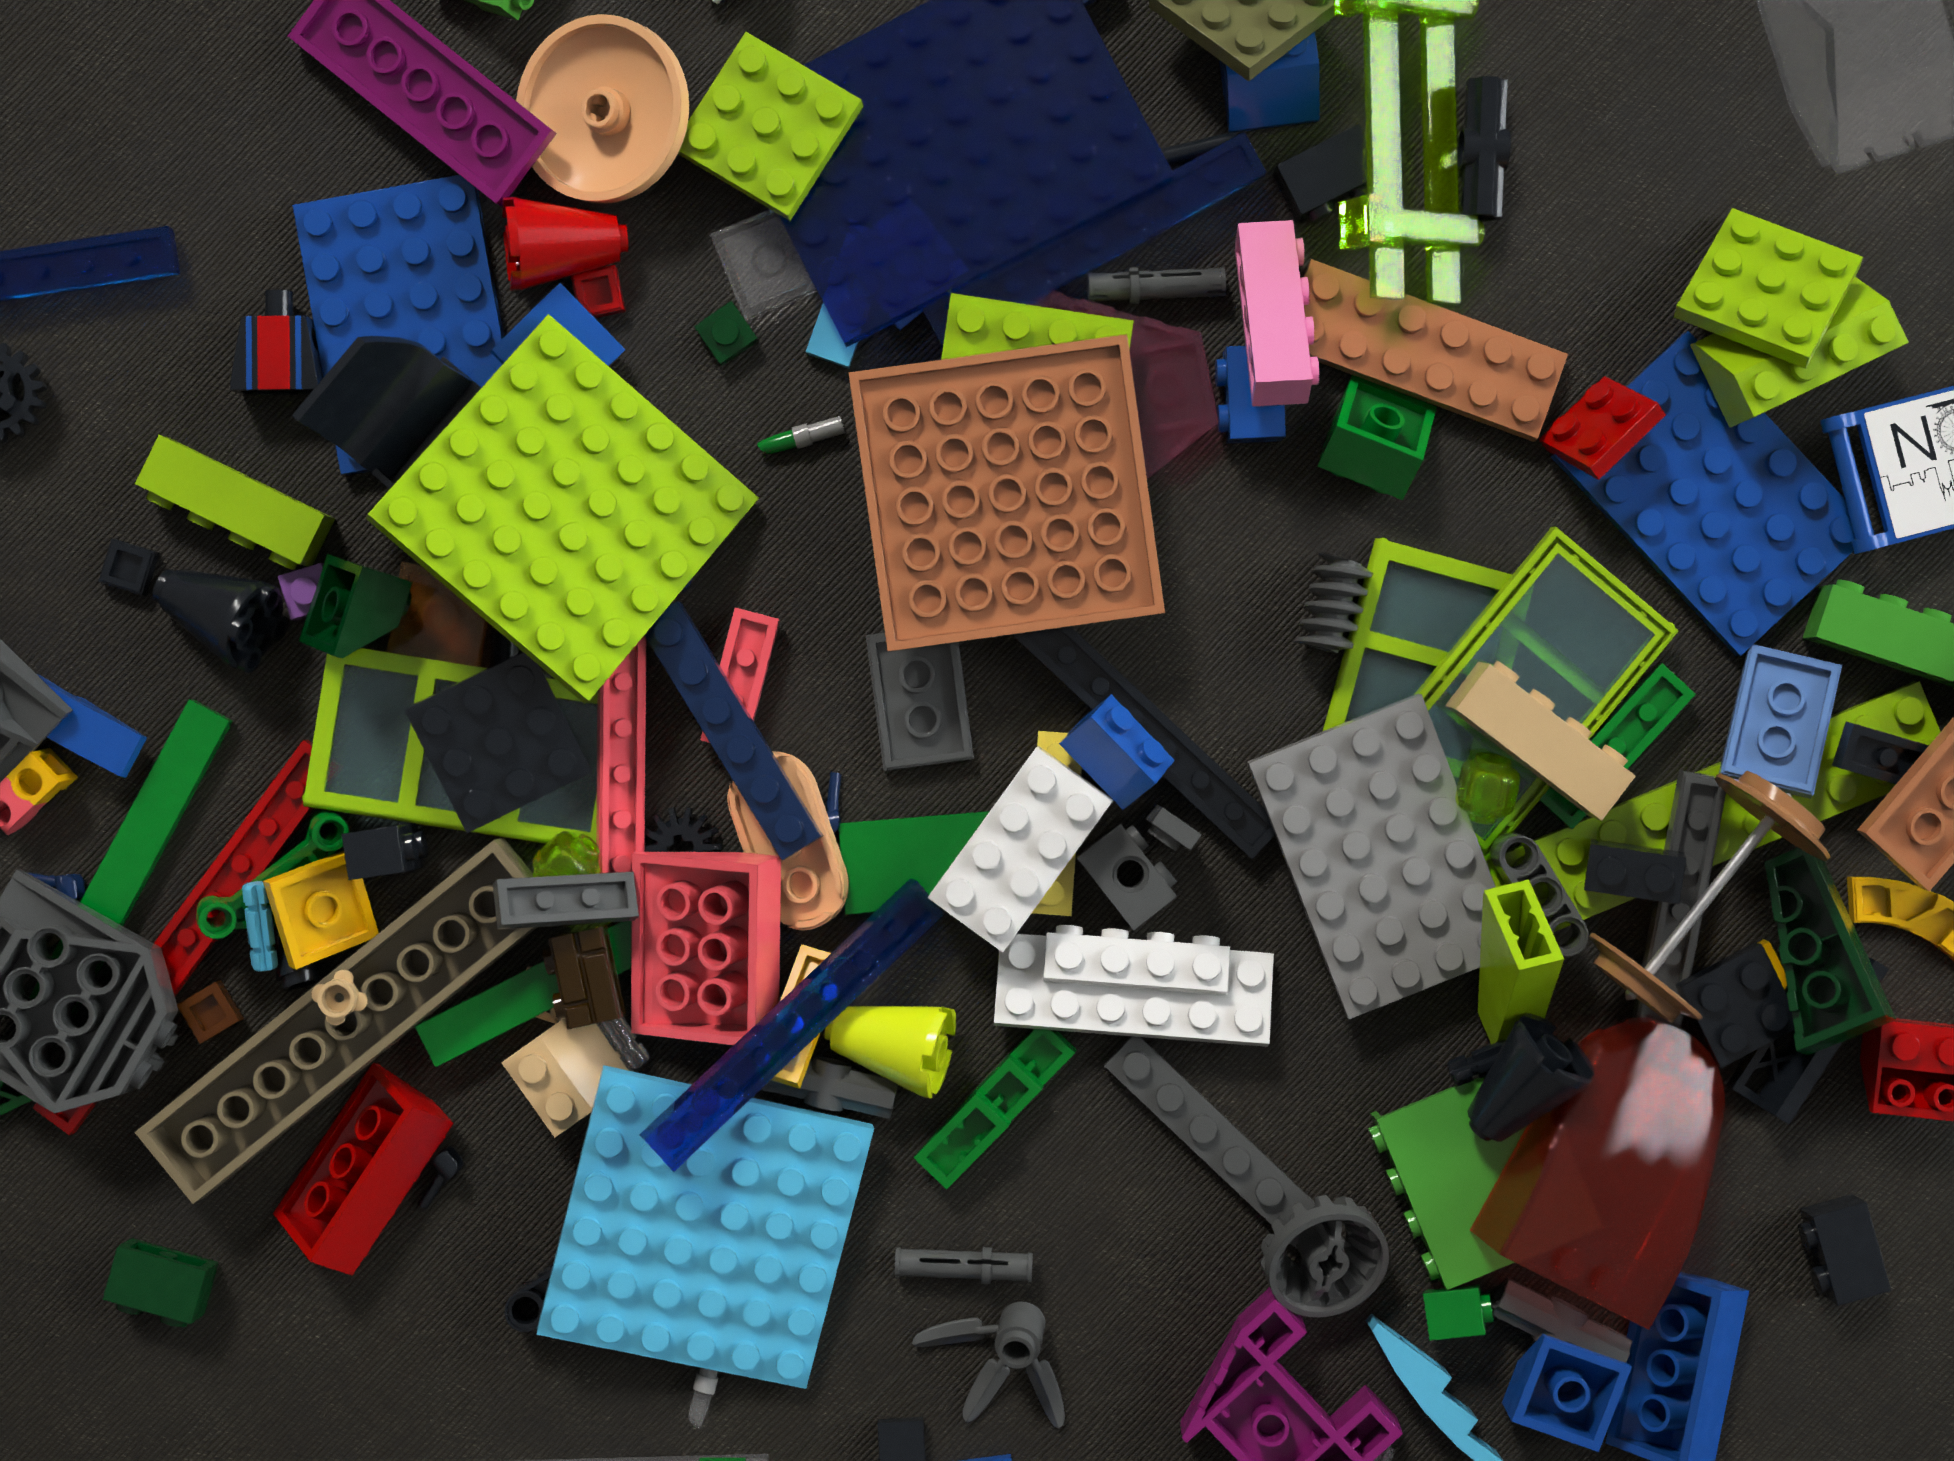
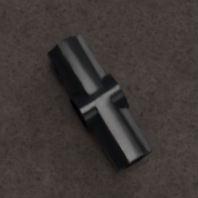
(1484, 148)

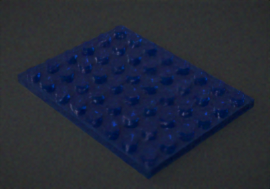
(970, 151)

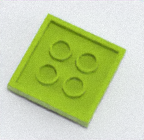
(768, 125)
(1768, 287)

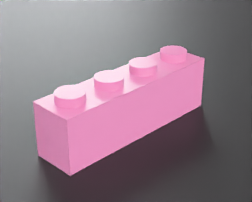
(1274, 313)

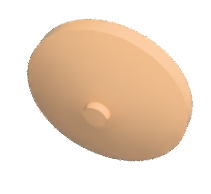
(612, 101)

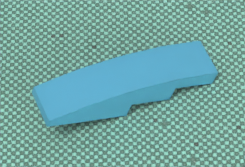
(1426, 1383)

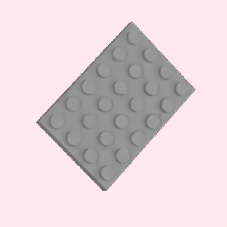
(1379, 853)

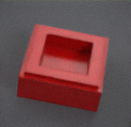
(599, 291)

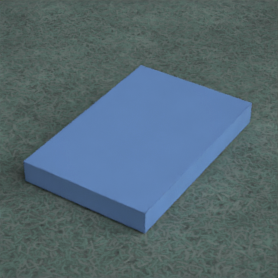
(1781, 719)

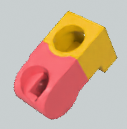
(31, 787)

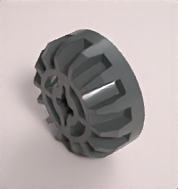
(1333, 1269)

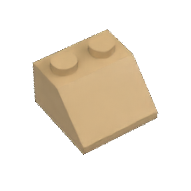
(562, 1072)

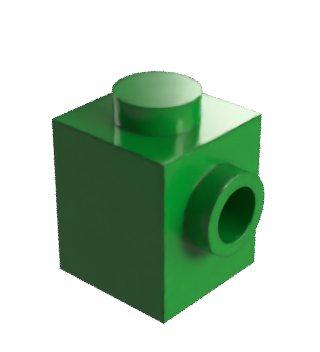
(1457, 1312)

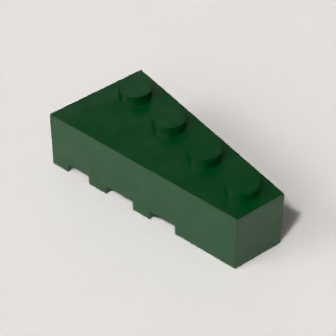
(1824, 962)

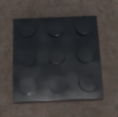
(498, 740)

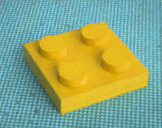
(320, 910)

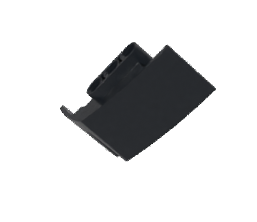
(386, 403)

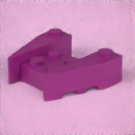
(1266, 1413)

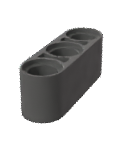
(1536, 868)

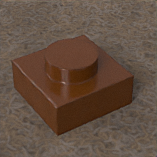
(210, 1011)

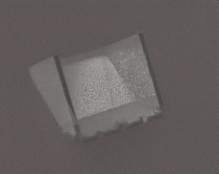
(1865, 74)

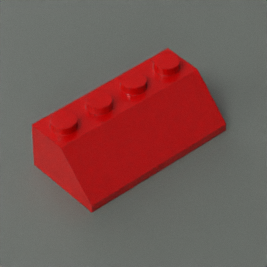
(362, 1170)

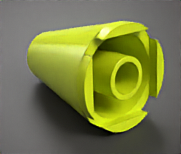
(897, 1043)

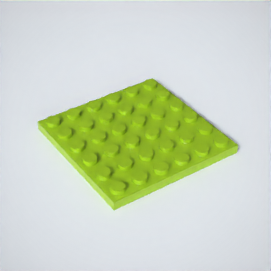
(563, 508)

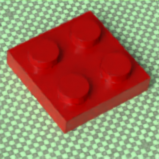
(1602, 427)

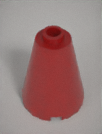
(557, 241)

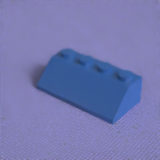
(1681, 1373)

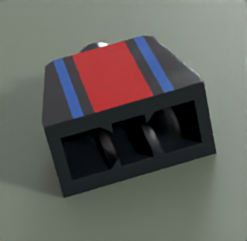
(276, 351)

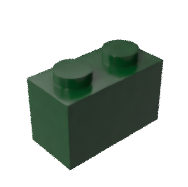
(160, 1282)

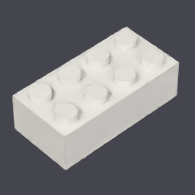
(1020, 848)

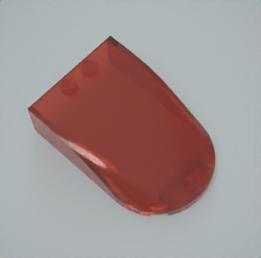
(1616, 1174)

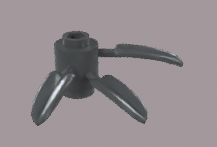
(1017, 1345)

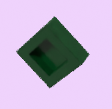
(726, 333)

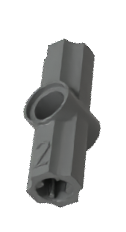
(837, 1085)
(1557, 1319)

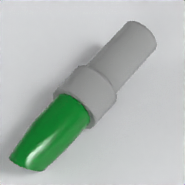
(802, 435)

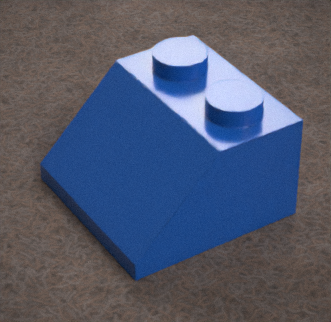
(1278, 95)
(1565, 1391)

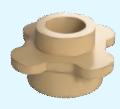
(326, 997)

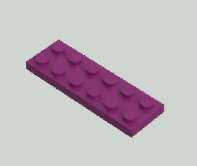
(426, 90)

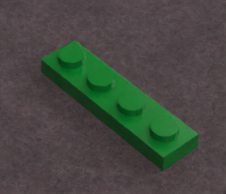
(1631, 729)

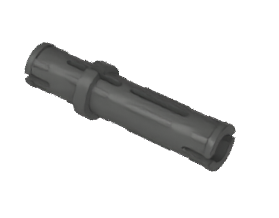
(1165, 284)
(964, 1264)

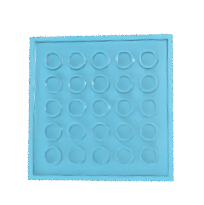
(712, 1260)

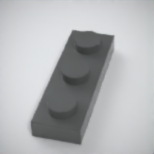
(1170, 829)
(565, 900)

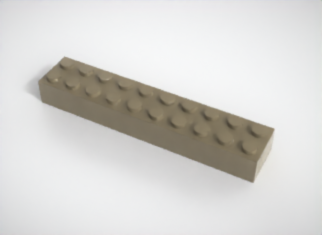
(305, 1059)

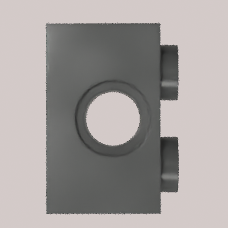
(1136, 901)

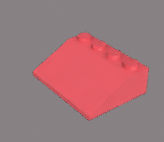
(704, 944)

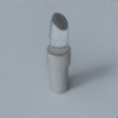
(704, 1388)

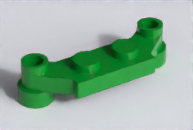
(313, 848)

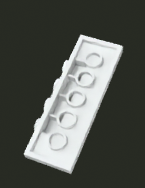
(1135, 986)

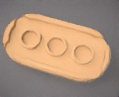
(813, 878)

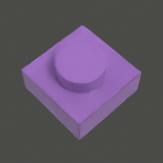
(299, 588)

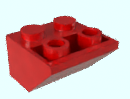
(1910, 1069)

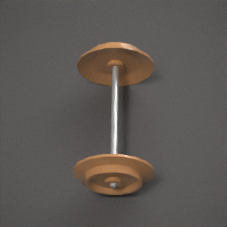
(1775, 812)

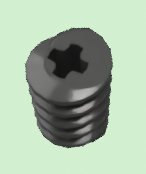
(1333, 604)

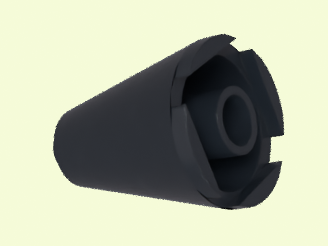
(1527, 1079)

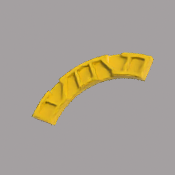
(1903, 907)

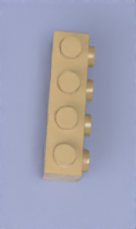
(1541, 740)

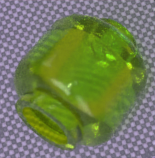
(1487, 787)
(567, 855)

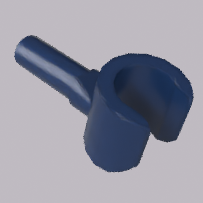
(832, 801)
(68, 884)

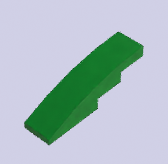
(994, 1105)

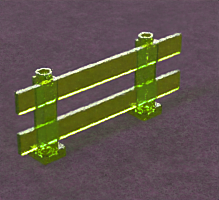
(1379, 217)

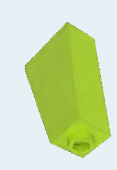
(1516, 959)

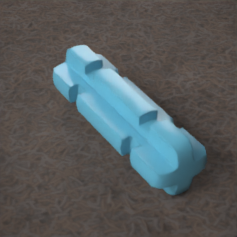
(259, 927)

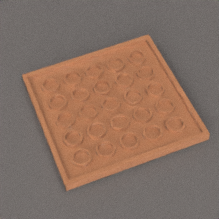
(1007, 492)

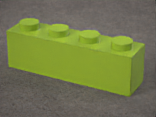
(234, 501)

